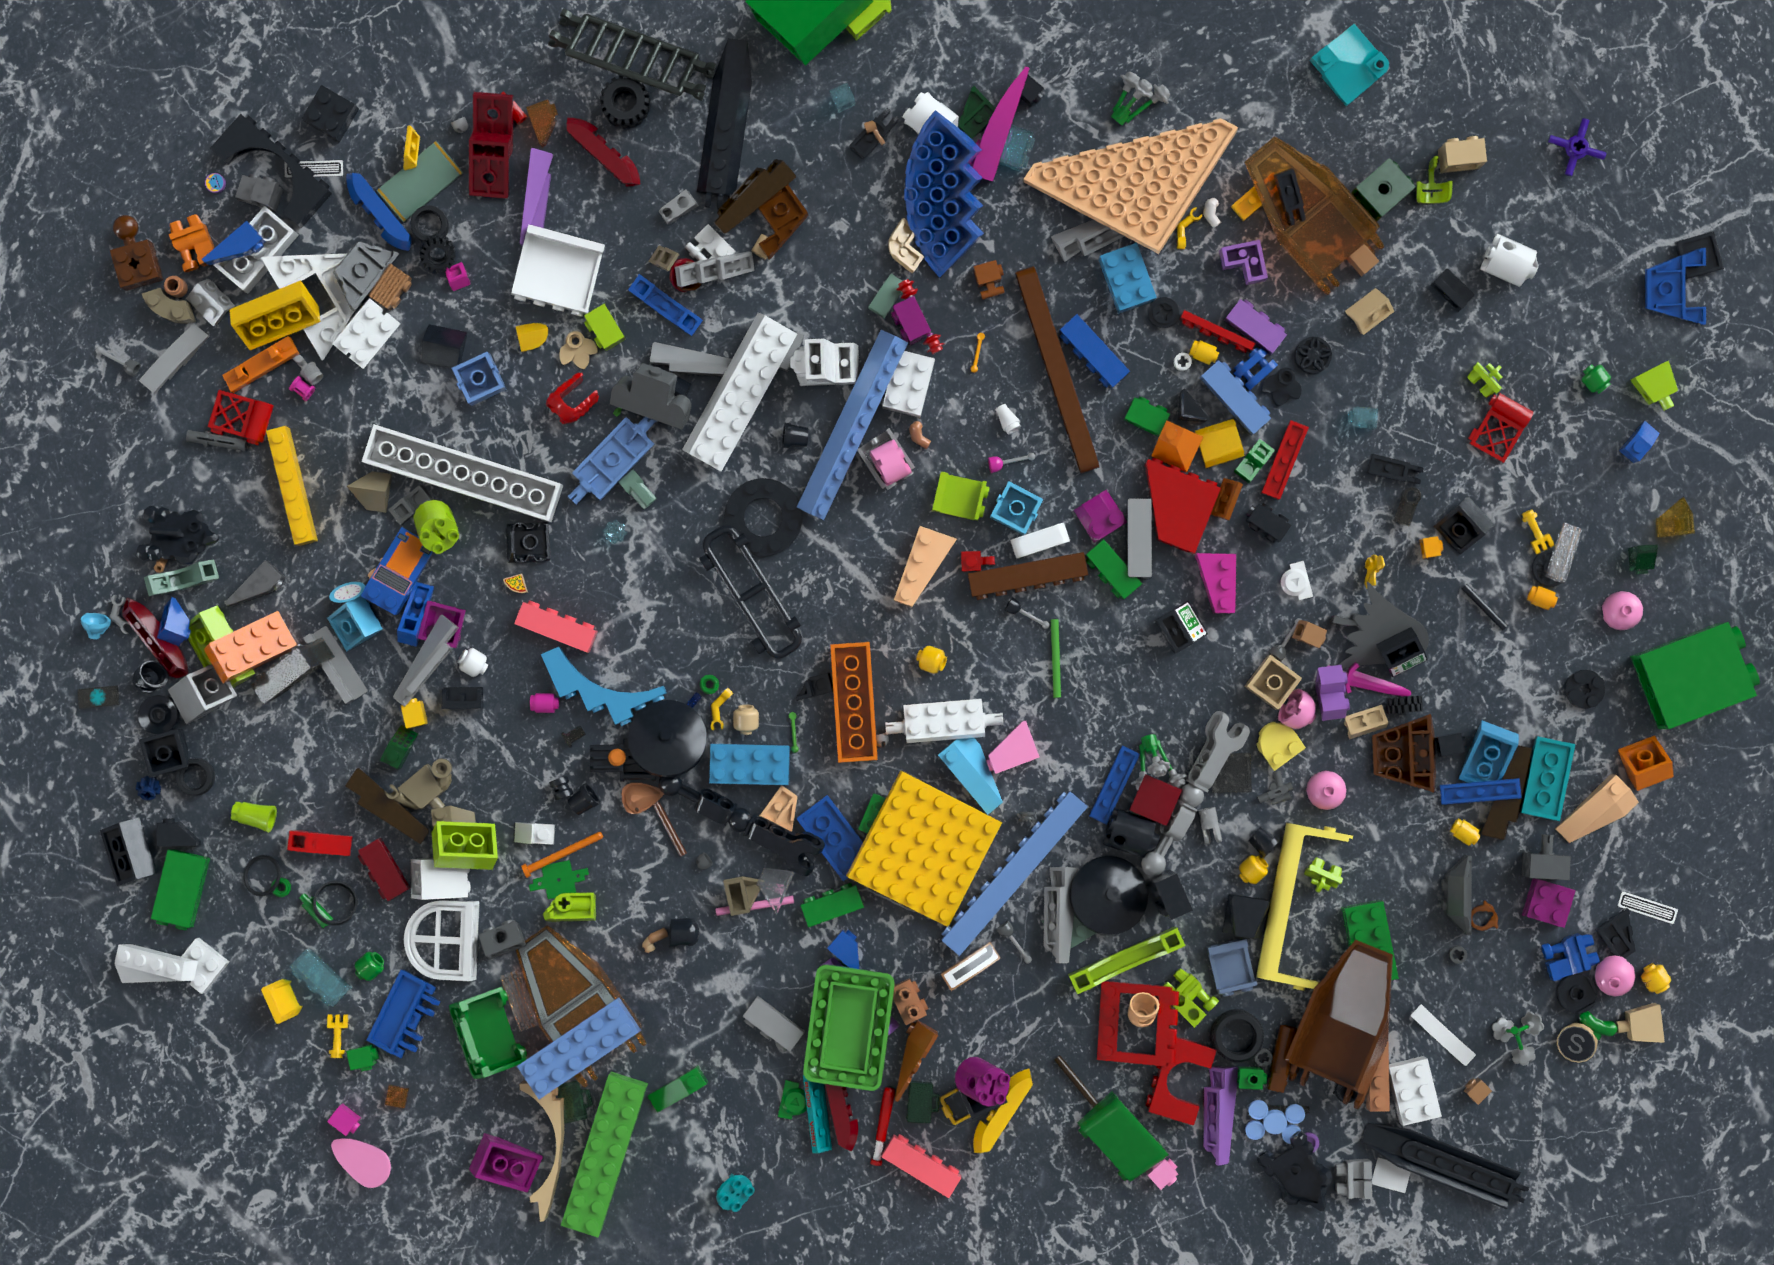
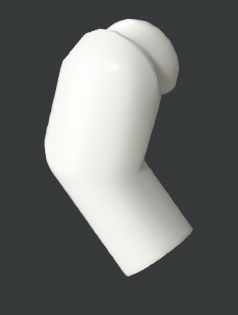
(1209, 212)

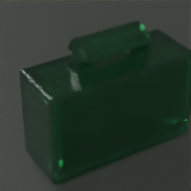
(573, 1101)
(920, 1102)

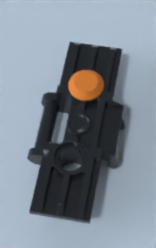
(614, 759)

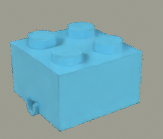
(1016, 508)

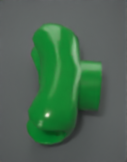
(1598, 1026)

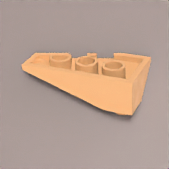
(1603, 806)

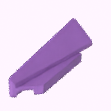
(536, 191)
(1219, 1112)

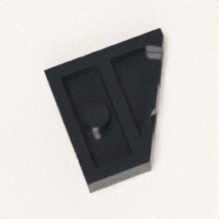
(1618, 934)

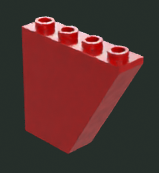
(1179, 504)

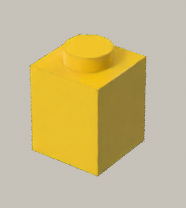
(414, 714)

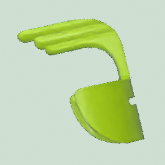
(1438, 197)

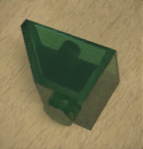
(1642, 558)

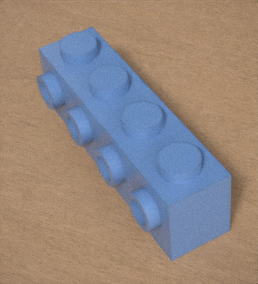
(1235, 397)

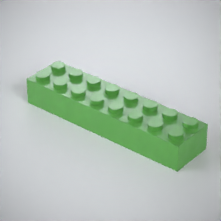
(604, 1154)

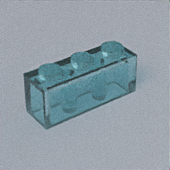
(320, 978)

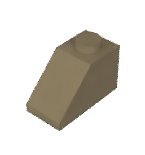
(452, 814)

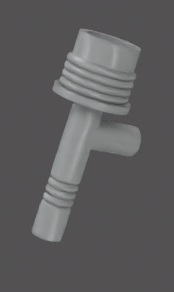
(309, 370)

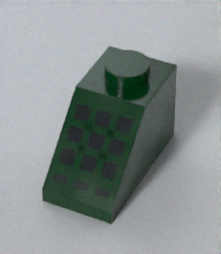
(399, 747)

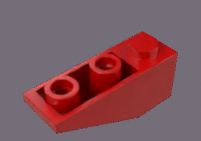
(319, 843)

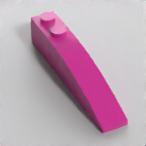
(998, 129)

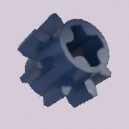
(148, 788)

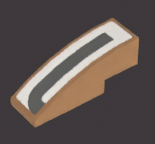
(970, 966)

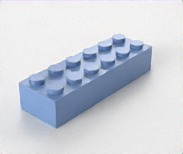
(579, 1048)

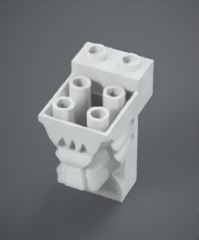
(826, 363)

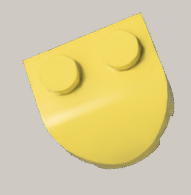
(1278, 744)

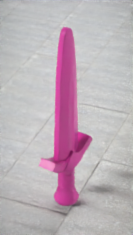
(1372, 683)

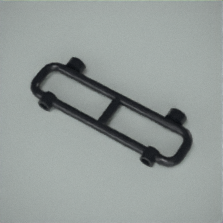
(710, 561)

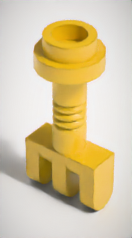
(1529, 516)
(337, 1025)

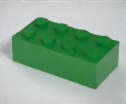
(1369, 925)

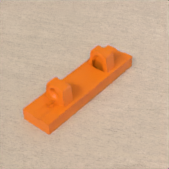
(261, 364)

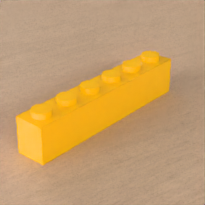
(291, 485)

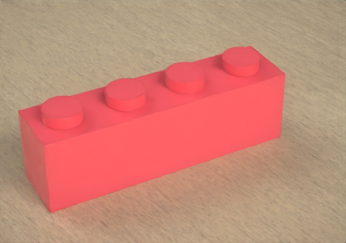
(556, 627)
(921, 1166)

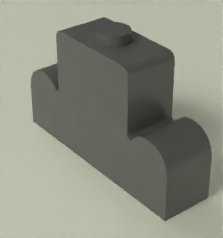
(652, 396)

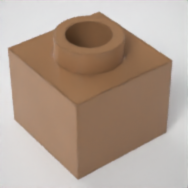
(1477, 1090)

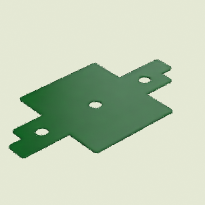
(558, 870)

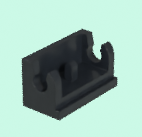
(462, 698)

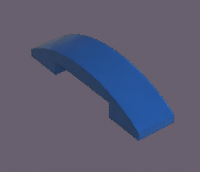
(665, 305)

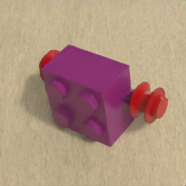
(912, 321)

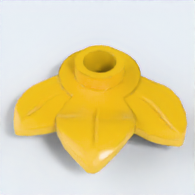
(1373, 566)

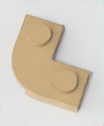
(900, 248)

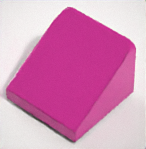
(457, 276)

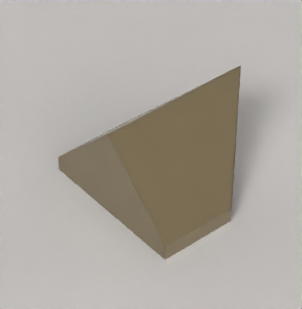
(373, 490)
(741, 894)

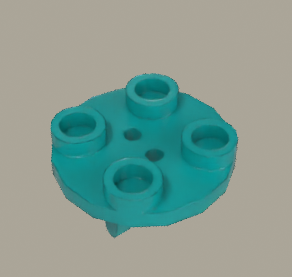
(734, 1192)

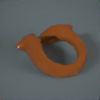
(1493, 922)

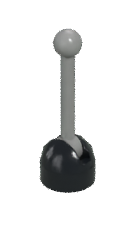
(1014, 607)

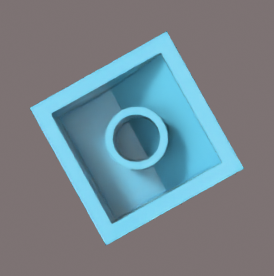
(354, 623)

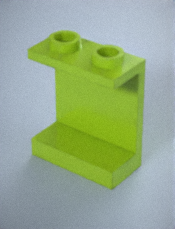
(960, 497)

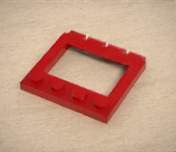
(1109, 1024)

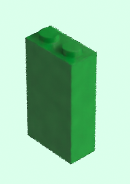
(180, 889)

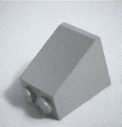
(200, 693)

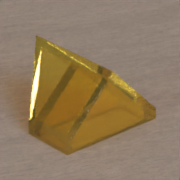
(1676, 520)

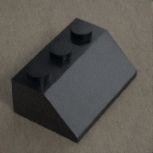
(128, 851)

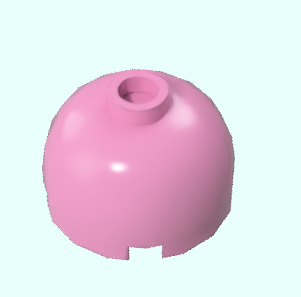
(1622, 610)
(1298, 711)
(1326, 790)
(1614, 976)

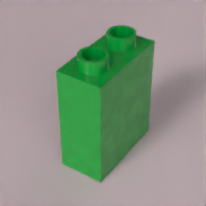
(806, 25)
(1695, 675)

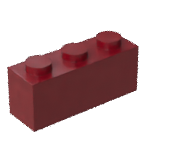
(383, 869)

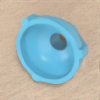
(95, 624)

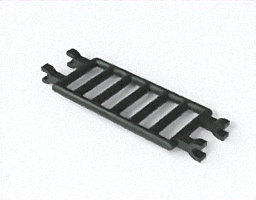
(569, 45)

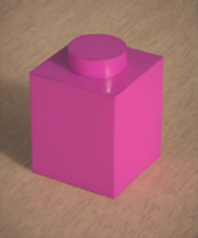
(345, 1120)

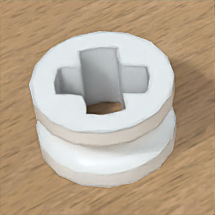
(1187, 365)

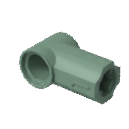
(635, 486)

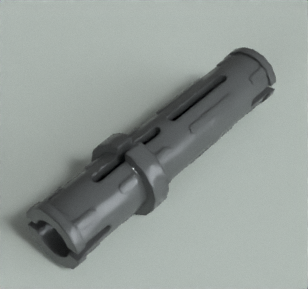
(193, 436)

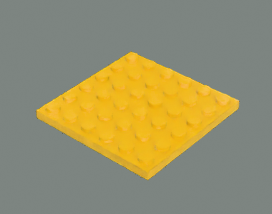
(924, 848)

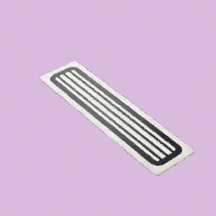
(320, 168)
(1647, 907)

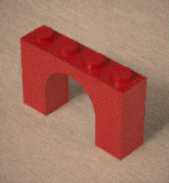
(1161, 1100)

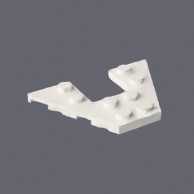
(291, 269)

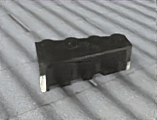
(291, 669)

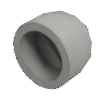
(460, 125)
(882, 738)

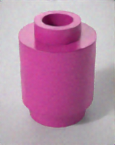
(544, 703)

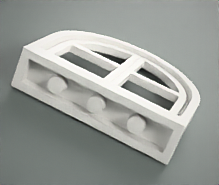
(468, 940)

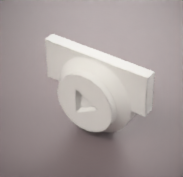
(1296, 581)

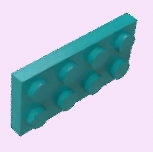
(1547, 778)

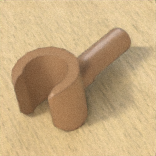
(871, 126)

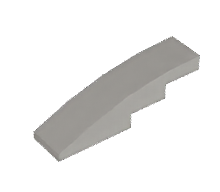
(714, 268)
(173, 358)

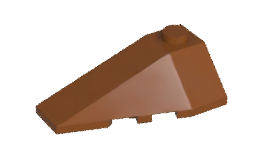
(917, 1046)

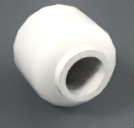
(472, 662)

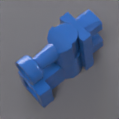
(1575, 959)

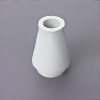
(1008, 420)

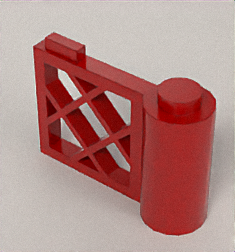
(1508, 412)
(254, 424)

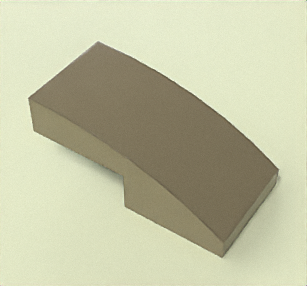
(663, 258)

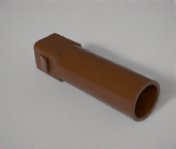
(1279, 1067)

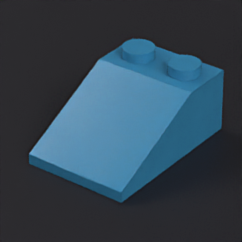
(1489, 754)

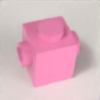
(1163, 1173)

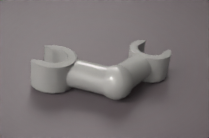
(115, 612)

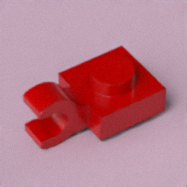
(972, 560)

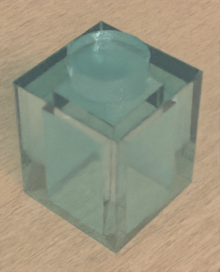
(842, 97)

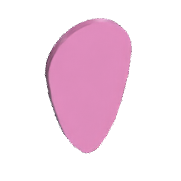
(362, 1161)

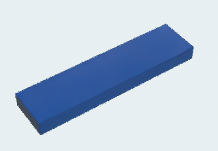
(1114, 784)
(1480, 791)

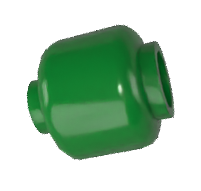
(1596, 378)
(369, 966)

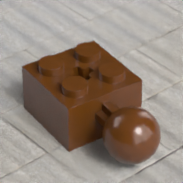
(125, 257)

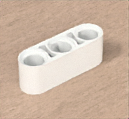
(1040, 540)

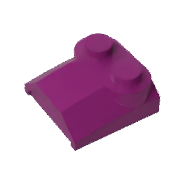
(1100, 516)
(432, 613)

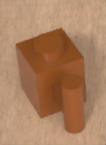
(986, 275)

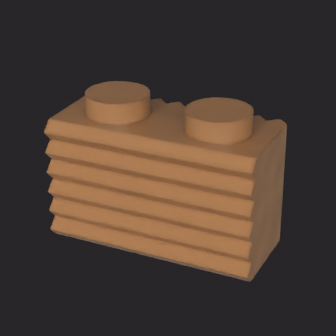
(390, 287)

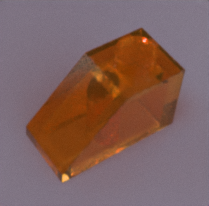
(543, 120)

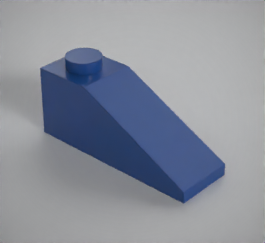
(240, 243)
(413, 614)

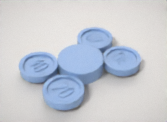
(1273, 1120)

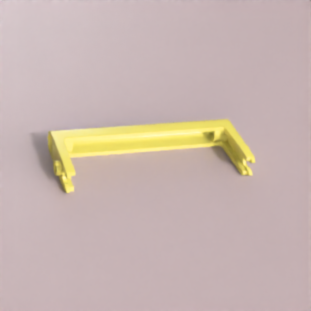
(1281, 903)

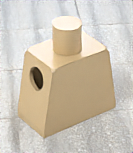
(1643, 1024)

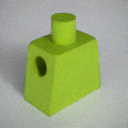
(1657, 385)

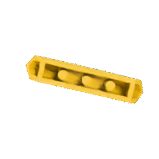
(988, 1133)

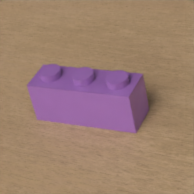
(1256, 326)

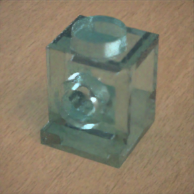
(1363, 417)

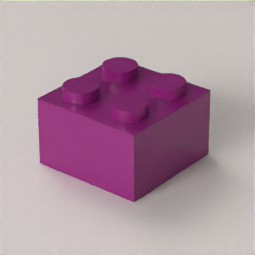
(1548, 902)

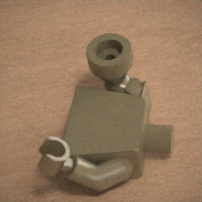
(424, 786)

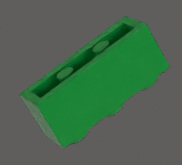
(1112, 570)
(831, 904)

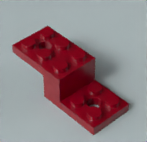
(490, 145)

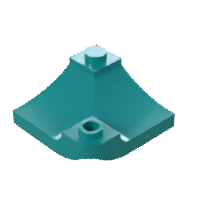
(1350, 64)

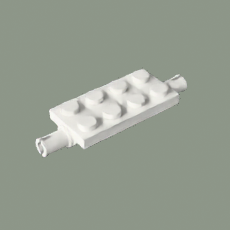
(944, 721)

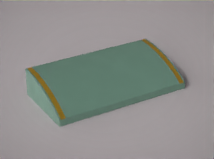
(419, 185)

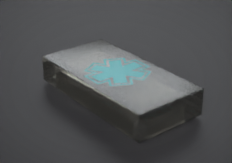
(98, 697)

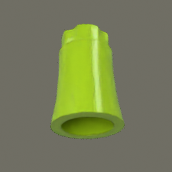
(254, 815)

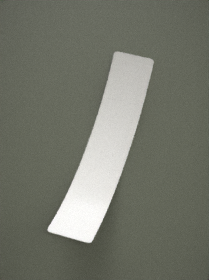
(1443, 1035)

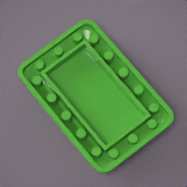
(849, 1027)

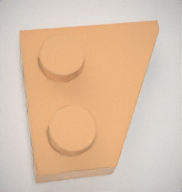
(781, 808)

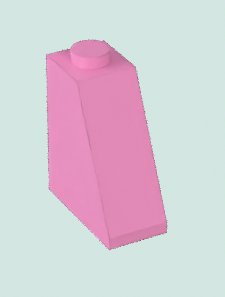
(1013, 750)

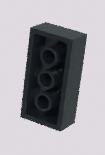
(1169, 894)

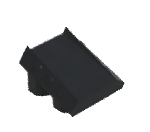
(528, 542)

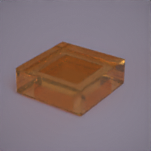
(397, 1096)

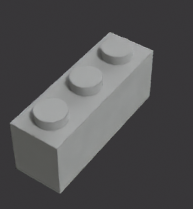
(773, 1024)

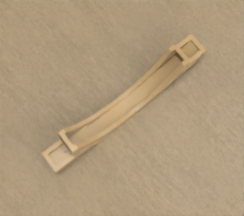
(555, 1110)

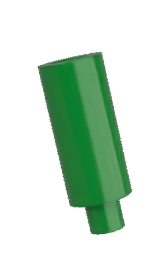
(308, 906)

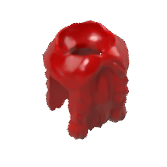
(566, 413)

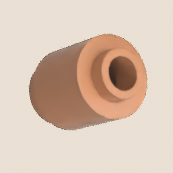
(170, 284)

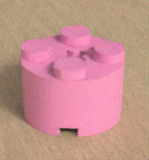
(890, 462)

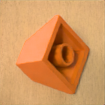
(1177, 446)

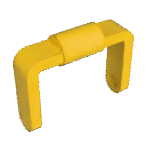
(947, 1111)

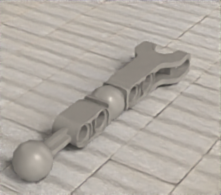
(1200, 779)

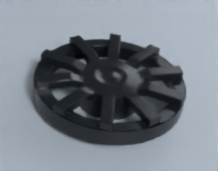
(1545, 567)

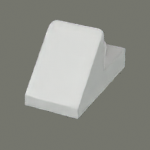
(534, 833)

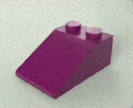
(505, 1163)

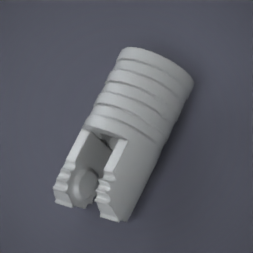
(1209, 820)

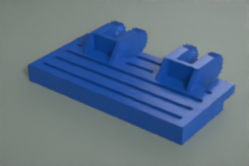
(400, 1012)

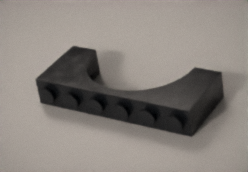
(245, 137)

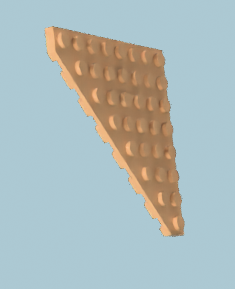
(1138, 184)

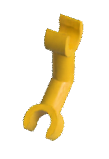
(1181, 239)
(715, 707)

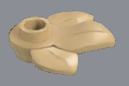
(577, 353)

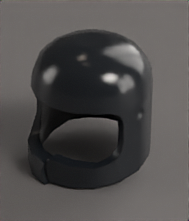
(139, 677)
(683, 932)

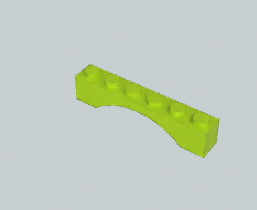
(1126, 959)

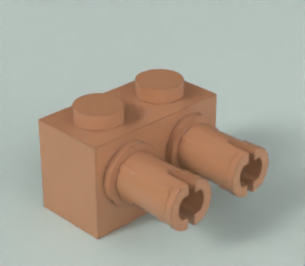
(908, 1001)

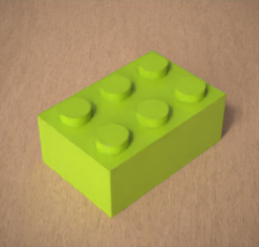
(464, 845)

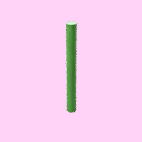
(1055, 658)

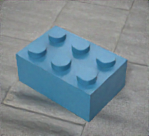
(1127, 278)

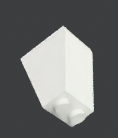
(437, 883)

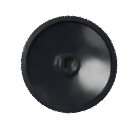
(667, 738)
(1108, 895)

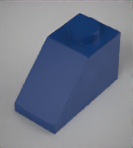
(1639, 442)
(174, 624)
(846, 948)

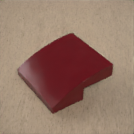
(1155, 800)

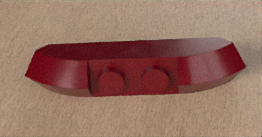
(622, 169)
(147, 628)
(845, 1128)

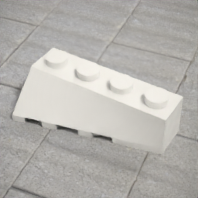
(148, 965)

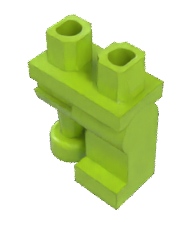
(1189, 989)

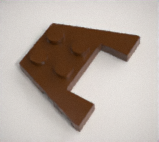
(784, 216)

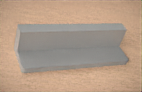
(1139, 538)
(339, 668)

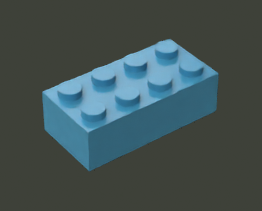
(749, 764)

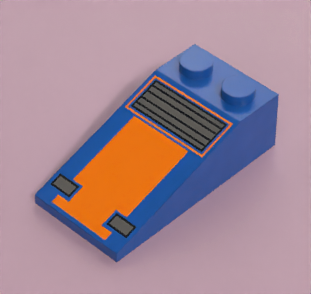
(397, 572)

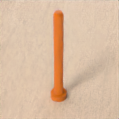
(560, 854)

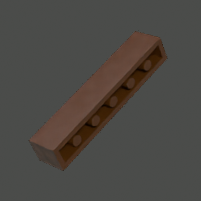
(1027, 575)

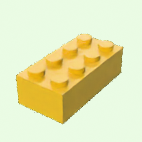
(275, 315)

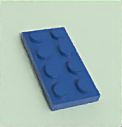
(838, 836)

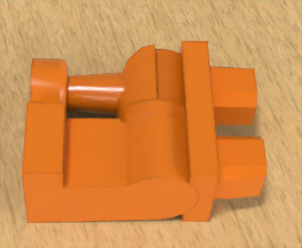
(191, 238)

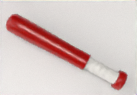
(884, 1118)

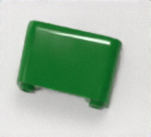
(486, 1033)
(1121, 1138)

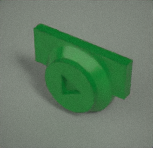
(792, 1101)

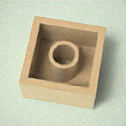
(1462, 155)
(1273, 682)

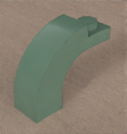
(181, 579)

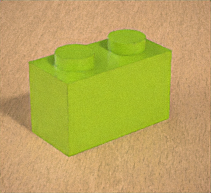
(604, 327)

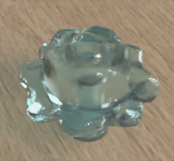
(615, 531)

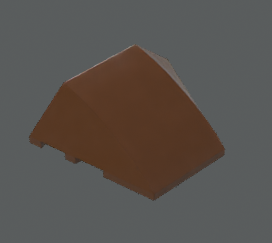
(1407, 753)

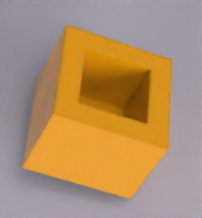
(1431, 547)

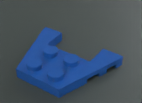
(1667, 287)

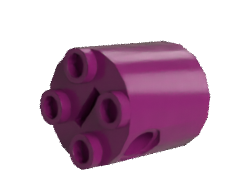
(982, 1081)

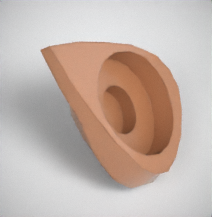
(639, 796)

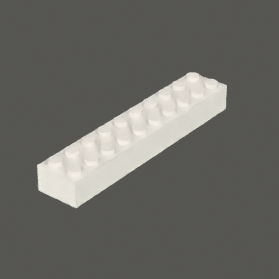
(462, 473)

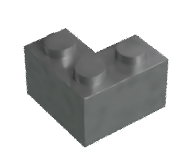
(260, 191)

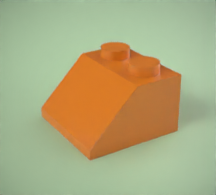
(1646, 763)

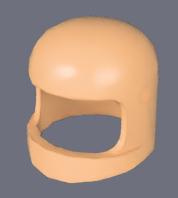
(1142, 1009)

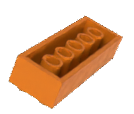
(854, 702)

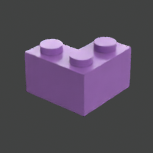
(1247, 255)
(1330, 692)

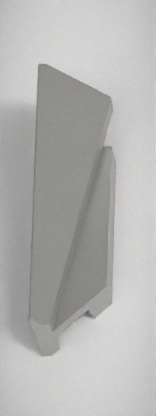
(1084, 238)
(427, 660)
(1059, 913)

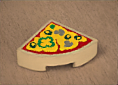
(516, 583)

